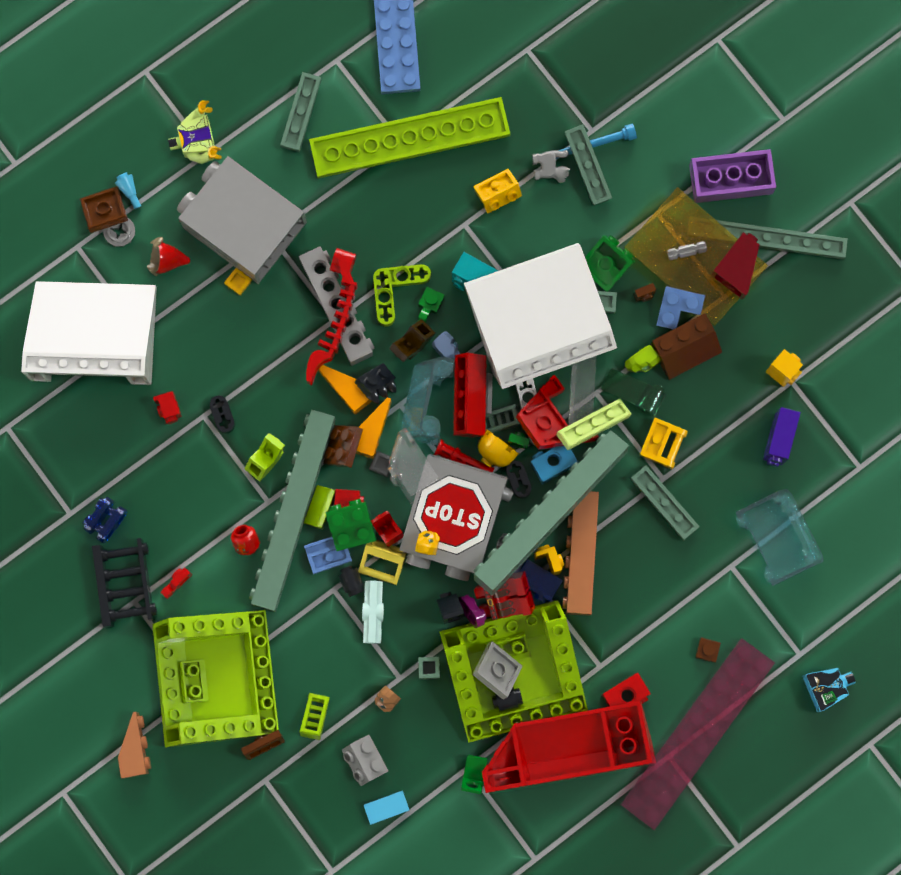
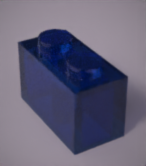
(541, 581)

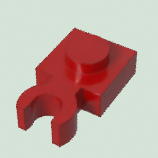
(179, 578)

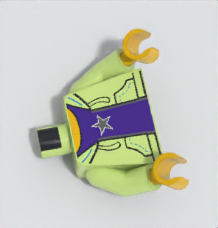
(196, 136)

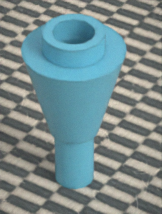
(126, 185)

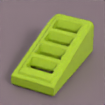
(319, 726)

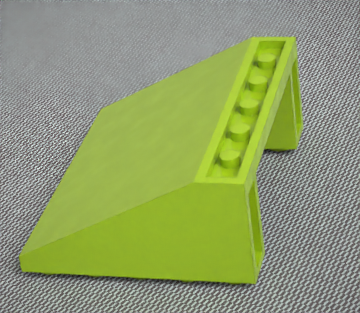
(548, 674)
(215, 677)

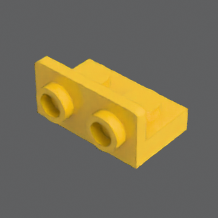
(498, 190)

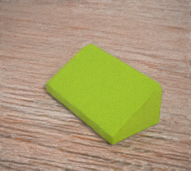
(320, 503)

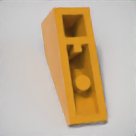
(345, 388)
(373, 429)

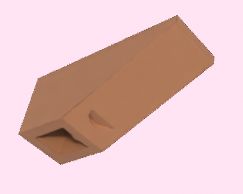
(132, 754)

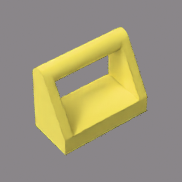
(390, 553)

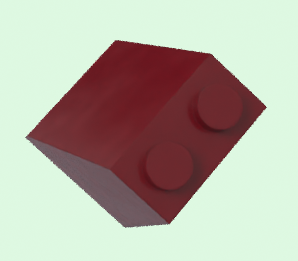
(738, 265)

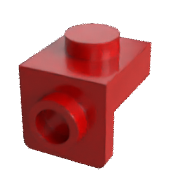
(387, 528)

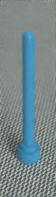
(626, 133)

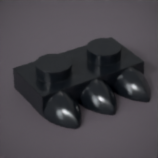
(377, 382)

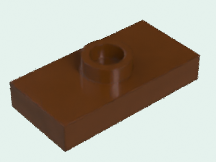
(263, 744)

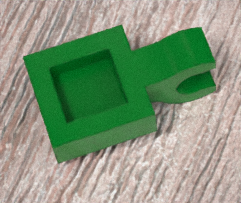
(430, 303)

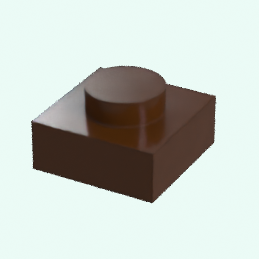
(644, 293)
(707, 650)

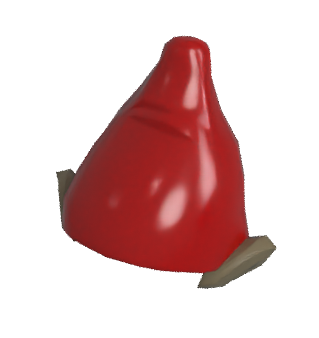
(165, 257)

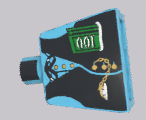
(827, 687)

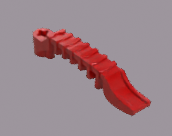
(343, 264)

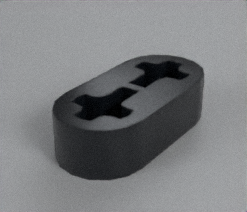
(218, 416)
(522, 477)

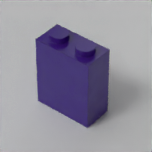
(781, 436)

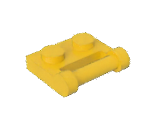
(657, 439)

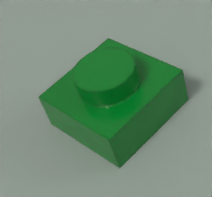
(519, 440)

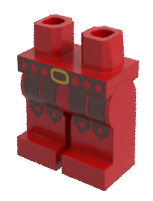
(509, 600)

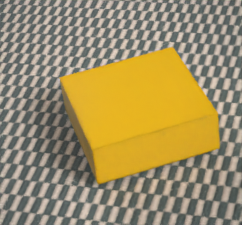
(238, 281)

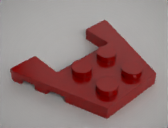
(541, 417)

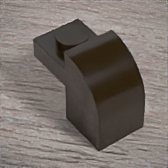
(413, 341)

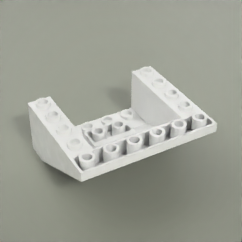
(540, 316)
(90, 331)

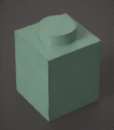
(429, 668)

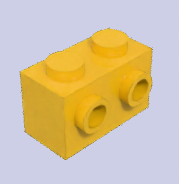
(785, 368)

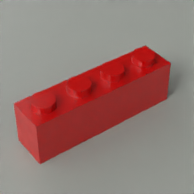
(470, 395)

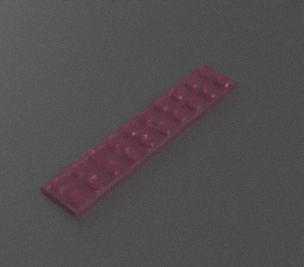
(697, 734)

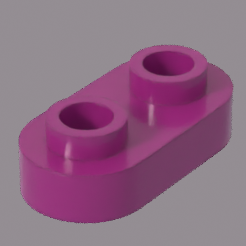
(472, 612)

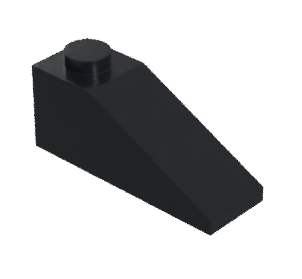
(450, 607)

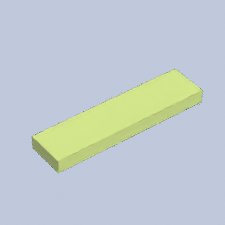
(593, 424)

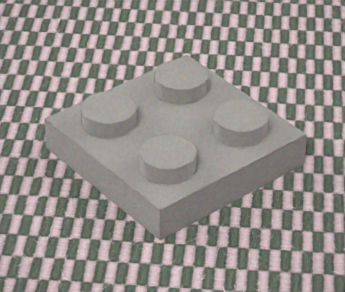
(497, 670)

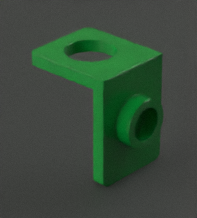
(473, 773)

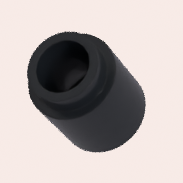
(351, 581)
(512, 701)

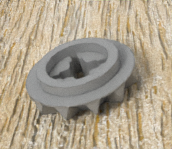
(123, 239)

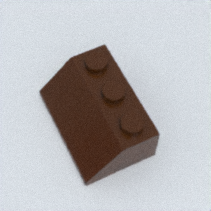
(687, 346)

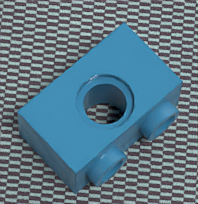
(547, 472)

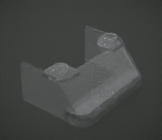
(409, 466)

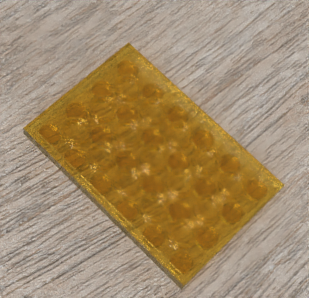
(682, 223)

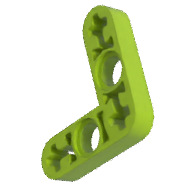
(392, 281)

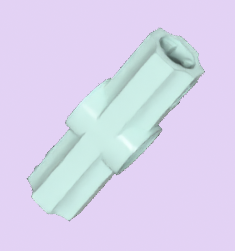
(373, 612)

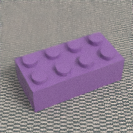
(732, 176)

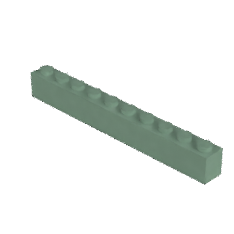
(293, 511)
(550, 513)

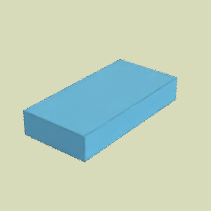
(386, 807)

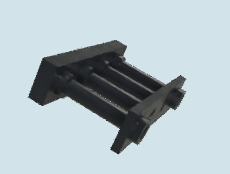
(104, 575)

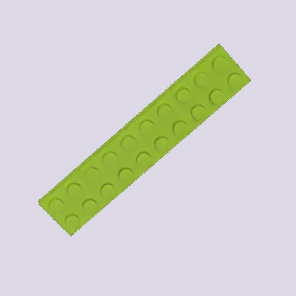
(409, 137)

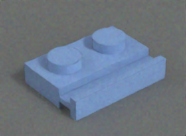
(323, 555)

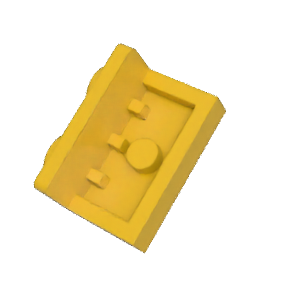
(554, 561)

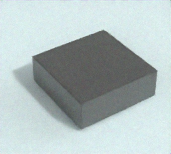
(380, 464)

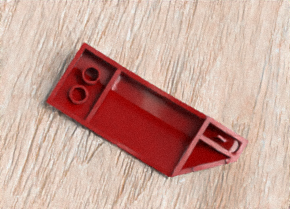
(571, 747)

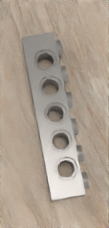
(313, 260)

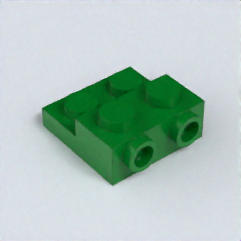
(608, 262)
(350, 524)

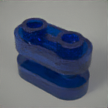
(93, 522)

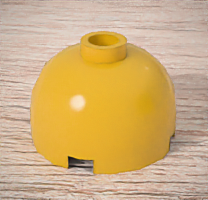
(495, 450)

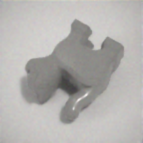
(548, 165)

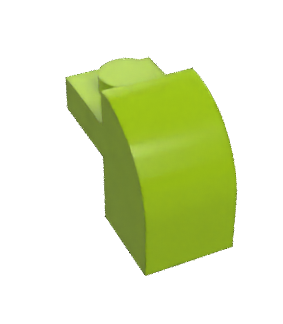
(265, 457)

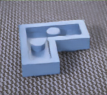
(674, 302)

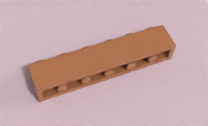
(581, 557)

